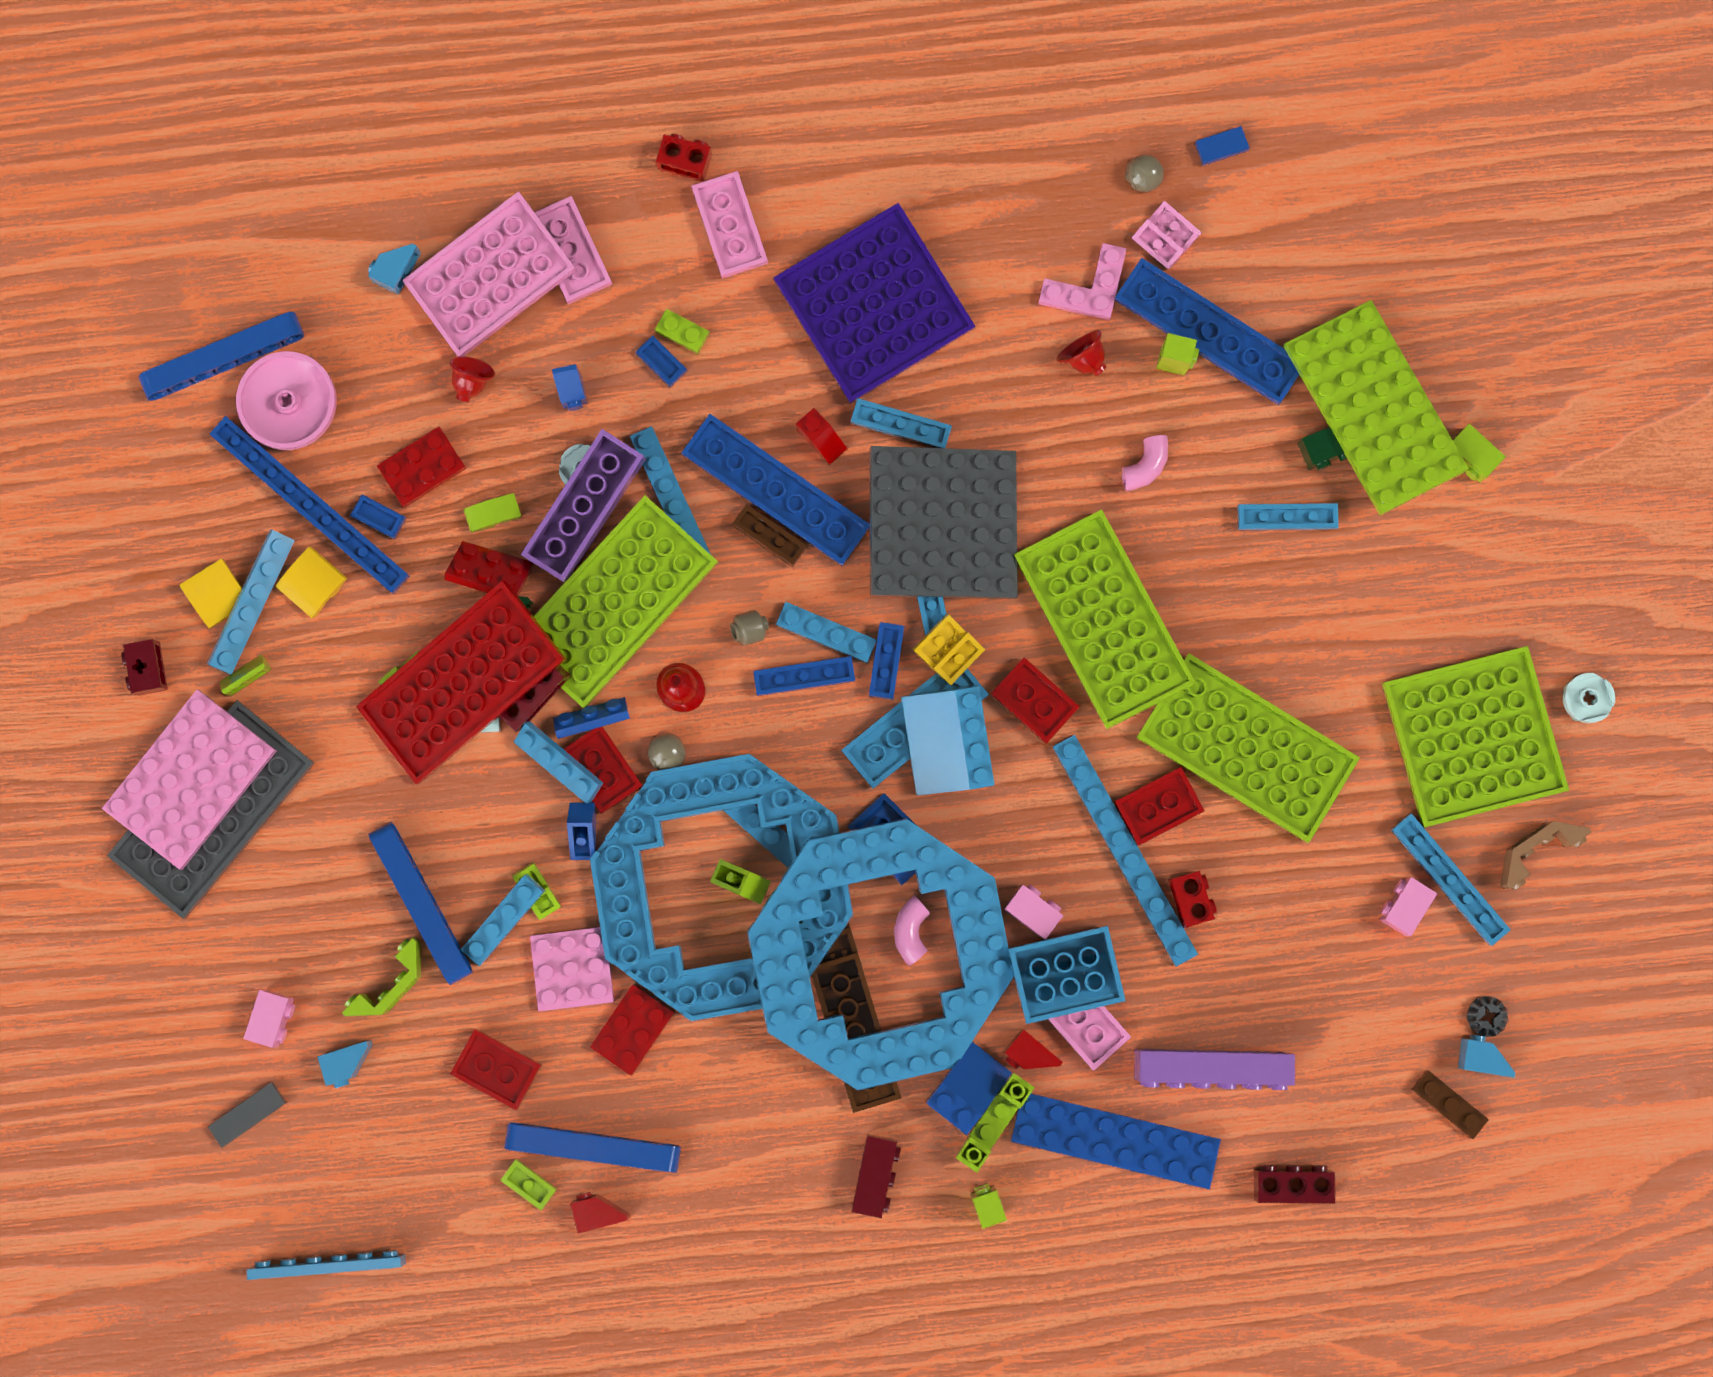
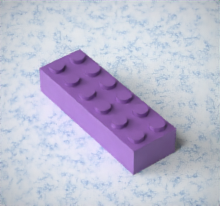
(583, 506)
(1214, 1067)

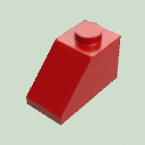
(821, 436)
(1029, 1053)
(595, 1212)

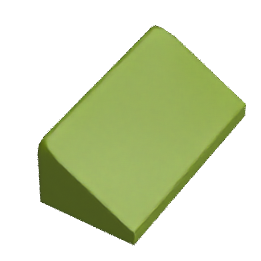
(244, 676)

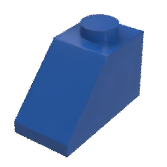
(570, 387)
(581, 830)

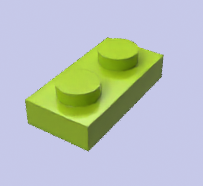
(682, 331)
(528, 1184)

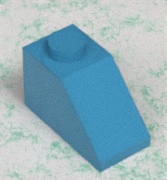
(394, 267)
(1483, 1057)
(343, 1063)

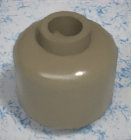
(749, 627)

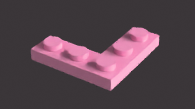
(1091, 302)

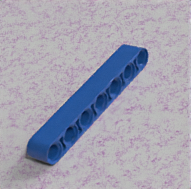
(221, 356)
(420, 903)
(592, 1147)

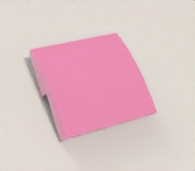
(1166, 235)

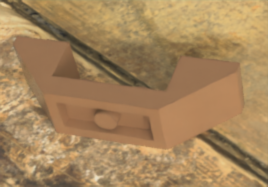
(1515, 872)

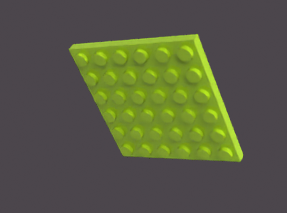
(1475, 736)

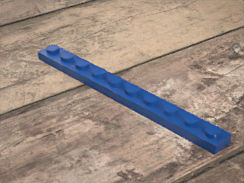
(309, 505)

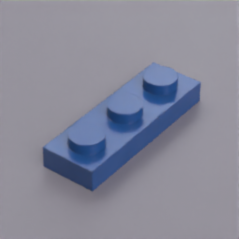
(886, 661)
(591, 717)

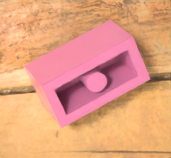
(1407, 906)
(1033, 911)
(269, 1018)

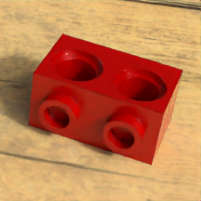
(681, 162)
(1185, 901)

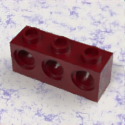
(530, 706)
(1304, 1194)

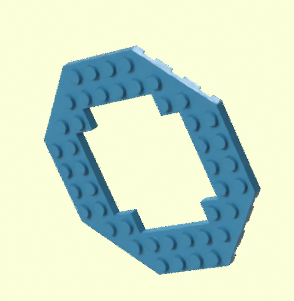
(623, 891)
(784, 972)

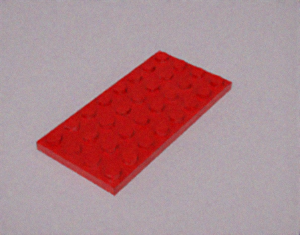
(460, 682)

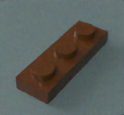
(769, 535)
(1450, 1104)

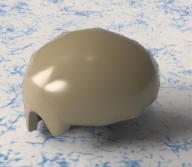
(1144, 173)
(666, 751)

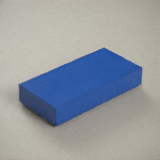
(1222, 145)
(661, 361)
(378, 516)

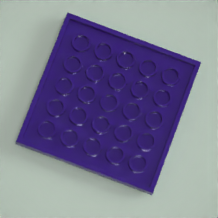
(874, 303)

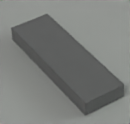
(247, 1114)

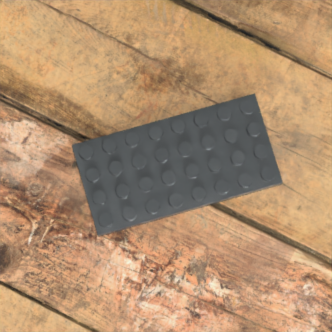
(187, 887)

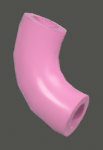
(1149, 466)
(907, 930)

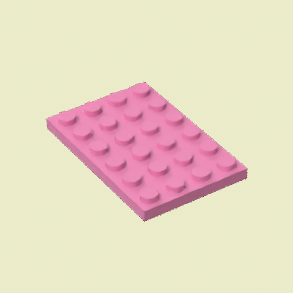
(489, 275)
(189, 779)

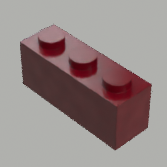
(875, 1176)

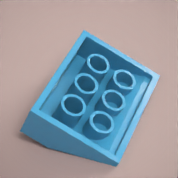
(947, 740)
(1066, 974)

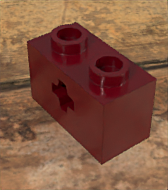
(153, 677)

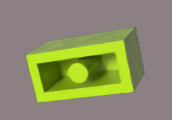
(1177, 354)
(1477, 453)
(740, 881)
(988, 1205)

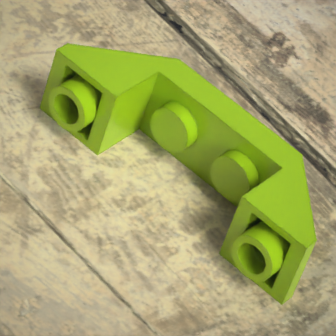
(410, 957)
(994, 1121)

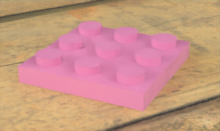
(571, 969)

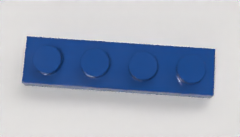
(804, 676)

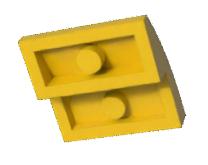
(311, 582)
(213, 592)
(948, 649)

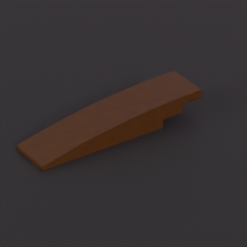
(845, 991)

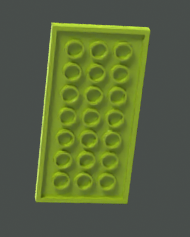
(1375, 407)
(621, 597)
(1104, 619)
(1250, 750)

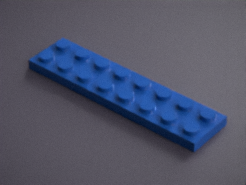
(1218, 334)
(776, 489)
(1116, 1140)

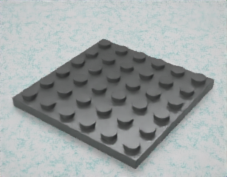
(943, 522)

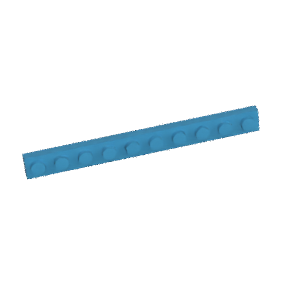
(1125, 851)

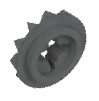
(1477, 1010)

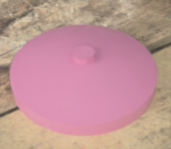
(286, 400)

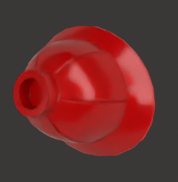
(1085, 354)
(469, 377)
(680, 687)

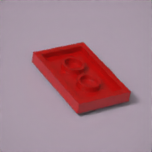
(421, 467)
(485, 568)
(1035, 700)
(605, 761)
(1159, 806)
(632, 1029)
(495, 1069)

